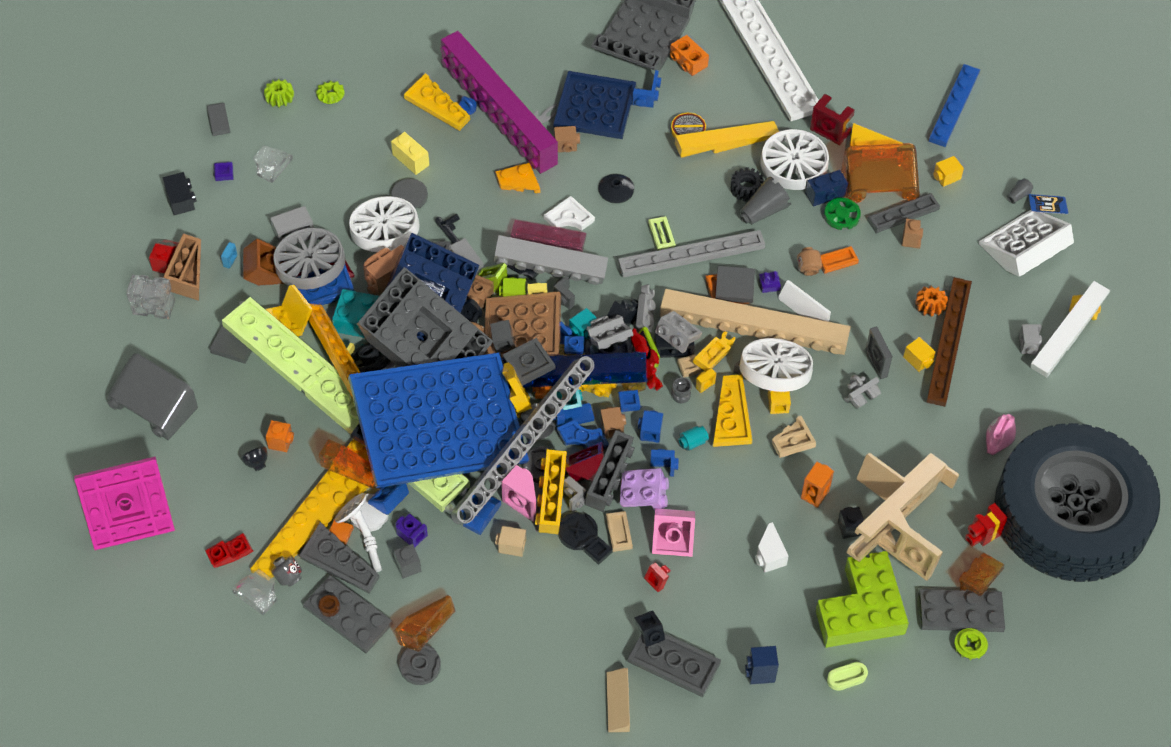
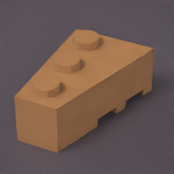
(185, 267)

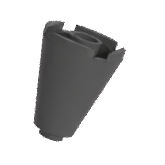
(765, 202)

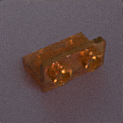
(981, 574)

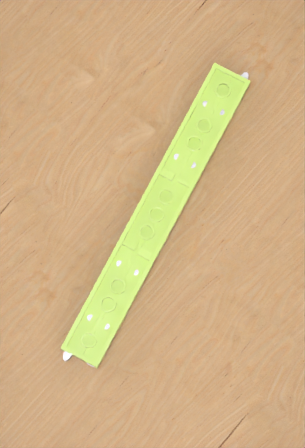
(320, 382)

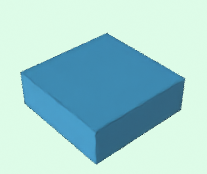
(229, 255)

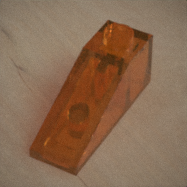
(346, 463)
(424, 623)

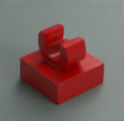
(657, 576)

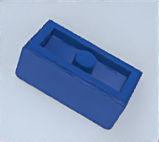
(388, 497)

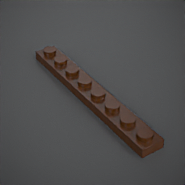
(949, 342)

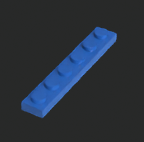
(954, 105)

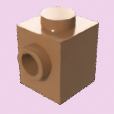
(567, 138)
(612, 420)

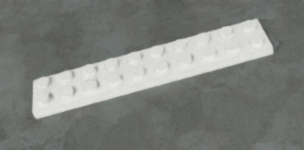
(772, 57)

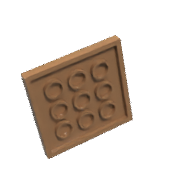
(529, 317)

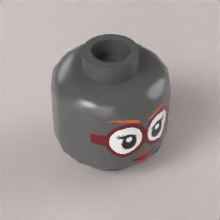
(286, 571)

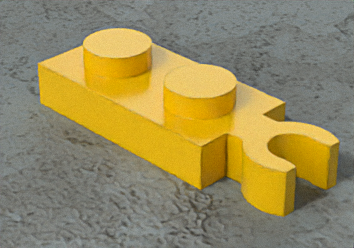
(714, 352)

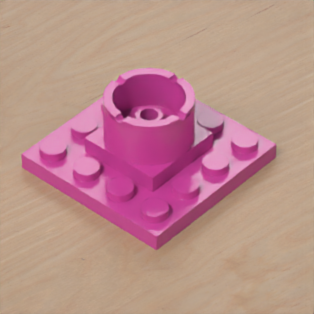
(124, 503)

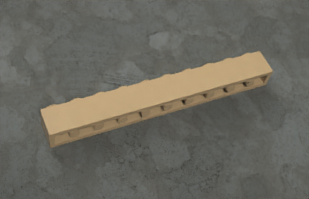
(756, 321)

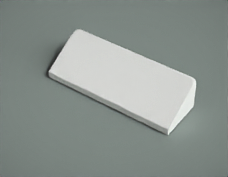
(803, 303)

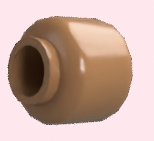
(809, 261)

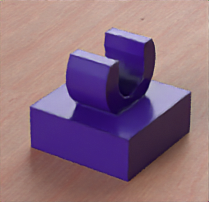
(769, 282)

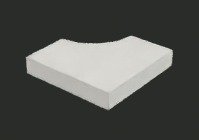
(569, 214)

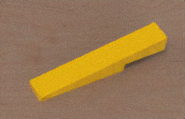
(724, 139)

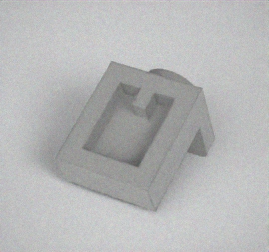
(575, 492)

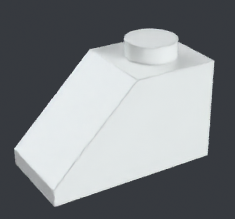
(771, 551)

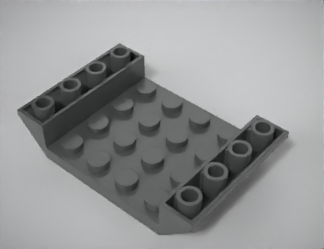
(645, 31)

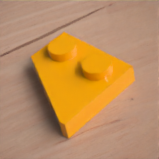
(518, 178)

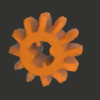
(931, 301)

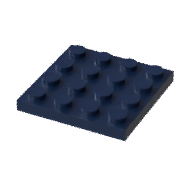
(595, 104)

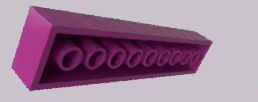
(499, 102)

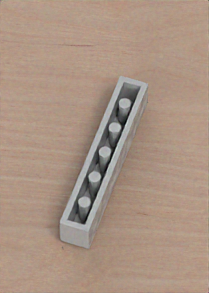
(550, 259)

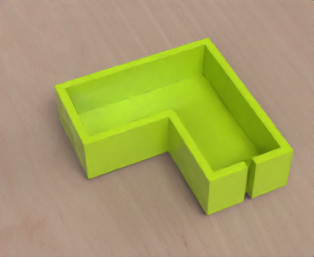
(871, 610)

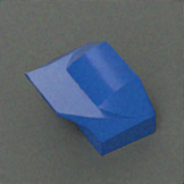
(484, 516)

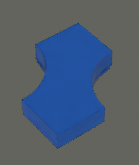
(575, 434)

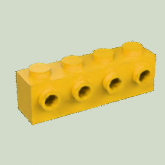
(552, 492)

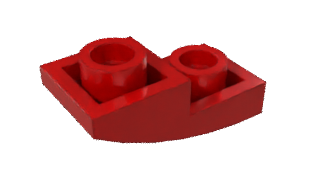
(228, 552)

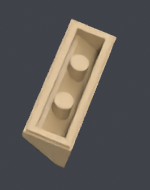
(618, 701)

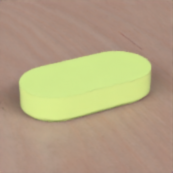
(847, 676)

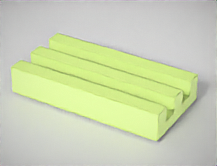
(664, 245)

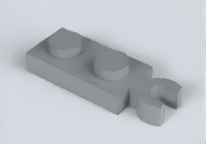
(646, 308)

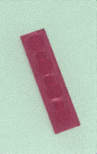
(548, 235)

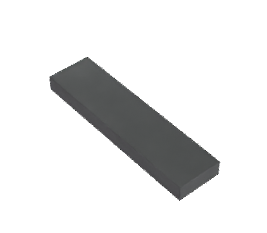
(898, 214)

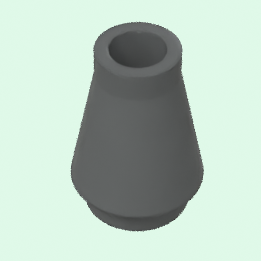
(1020, 190)

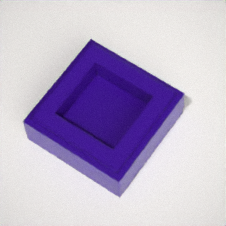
(223, 171)

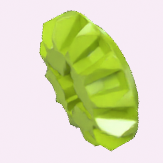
(331, 97)
(972, 636)

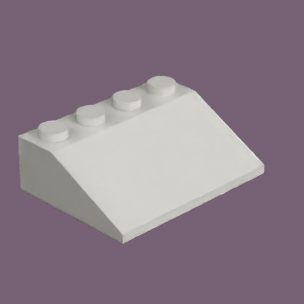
(1028, 241)

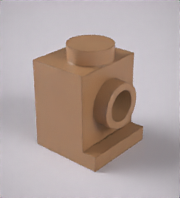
(912, 233)
(480, 290)

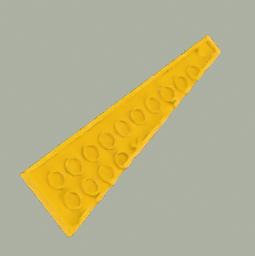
(320, 506)

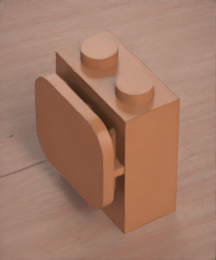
(379, 269)

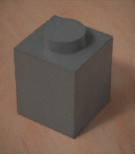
(502, 336)
(407, 561)

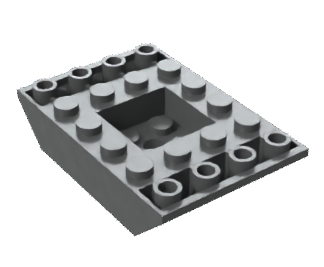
(412, 308)

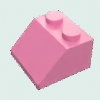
(519, 492)
(673, 532)

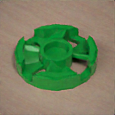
(842, 213)

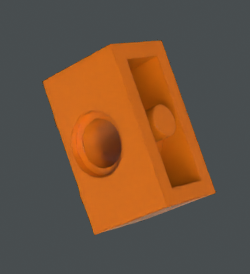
(817, 484)

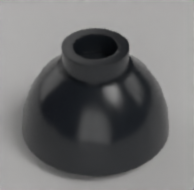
(256, 458)

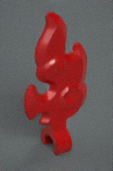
(640, 345)

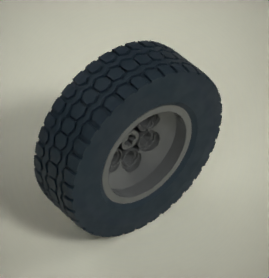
(1084, 462)

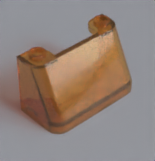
(881, 170)

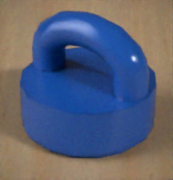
(468, 104)

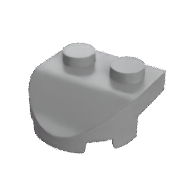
(608, 331)

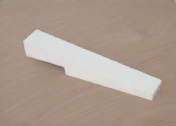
(1069, 329)

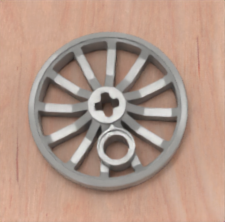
(309, 258)

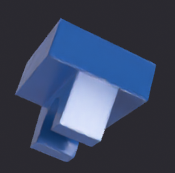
(629, 400)

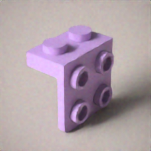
(644, 488)

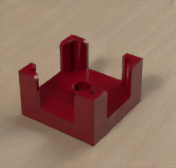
(829, 123)

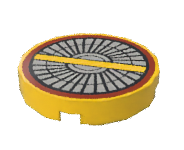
(687, 123)

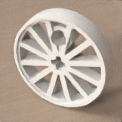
(793, 159)
(383, 225)
(774, 370)

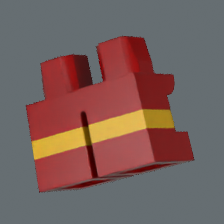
(987, 527)

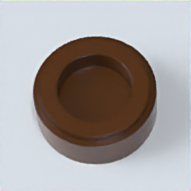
(329, 605)

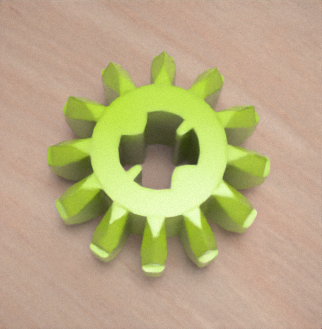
(279, 93)

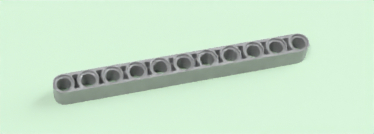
(515, 444)

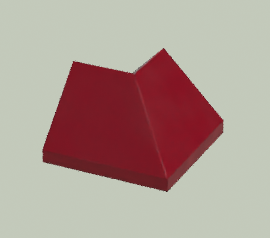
(585, 462)

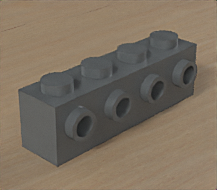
(609, 470)

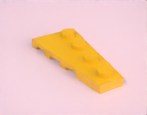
(433, 100)
(732, 416)

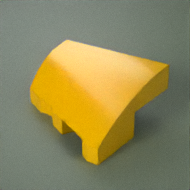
(517, 395)

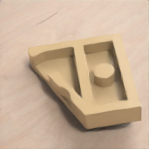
(794, 439)

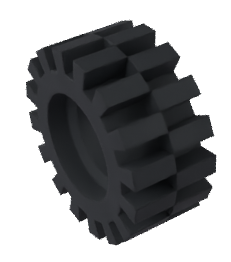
(745, 176)

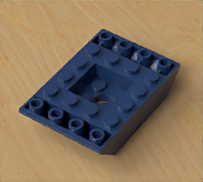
(439, 269)

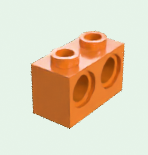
(689, 55)

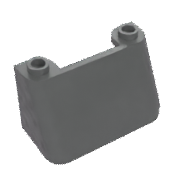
(153, 396)

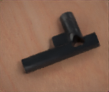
(448, 227)

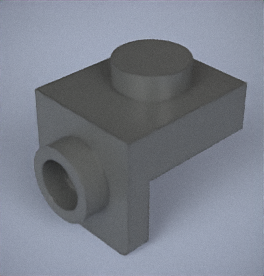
(567, 296)

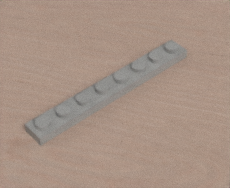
(691, 253)

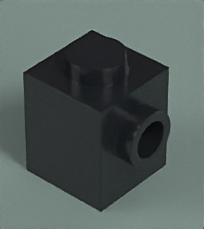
(849, 520)

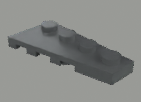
(337, 559)

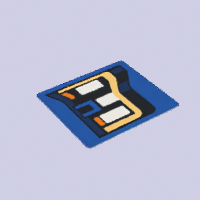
(1048, 204)

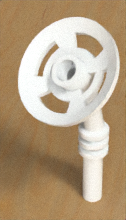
(353, 511)

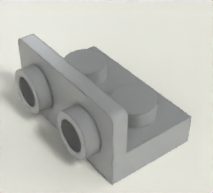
(677, 331)

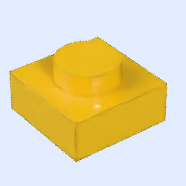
(705, 380)

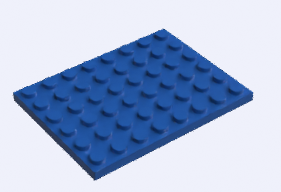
(434, 418)

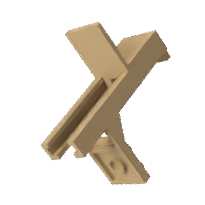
(901, 498)

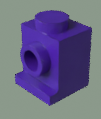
(412, 535)

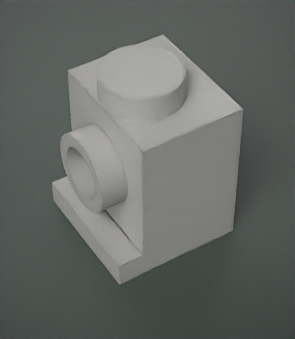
(1030, 338)

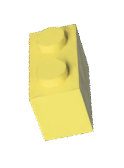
(410, 153)

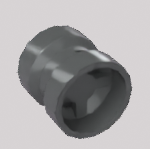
(681, 390)

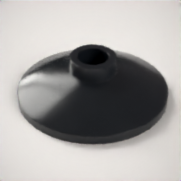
(616, 188)

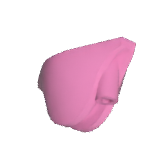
(1000, 433)

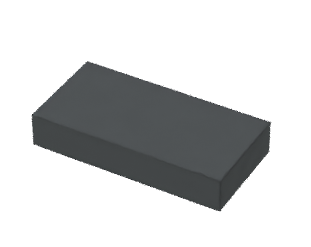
(218, 119)

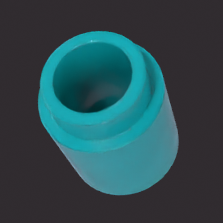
(693, 438)

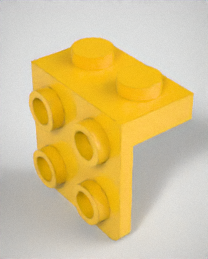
(293, 312)

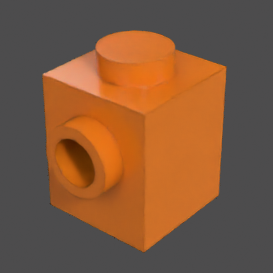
(279, 436)

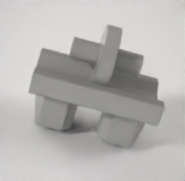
(856, 396)

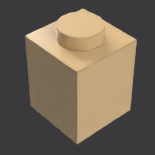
(511, 541)

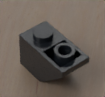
(626, 308)

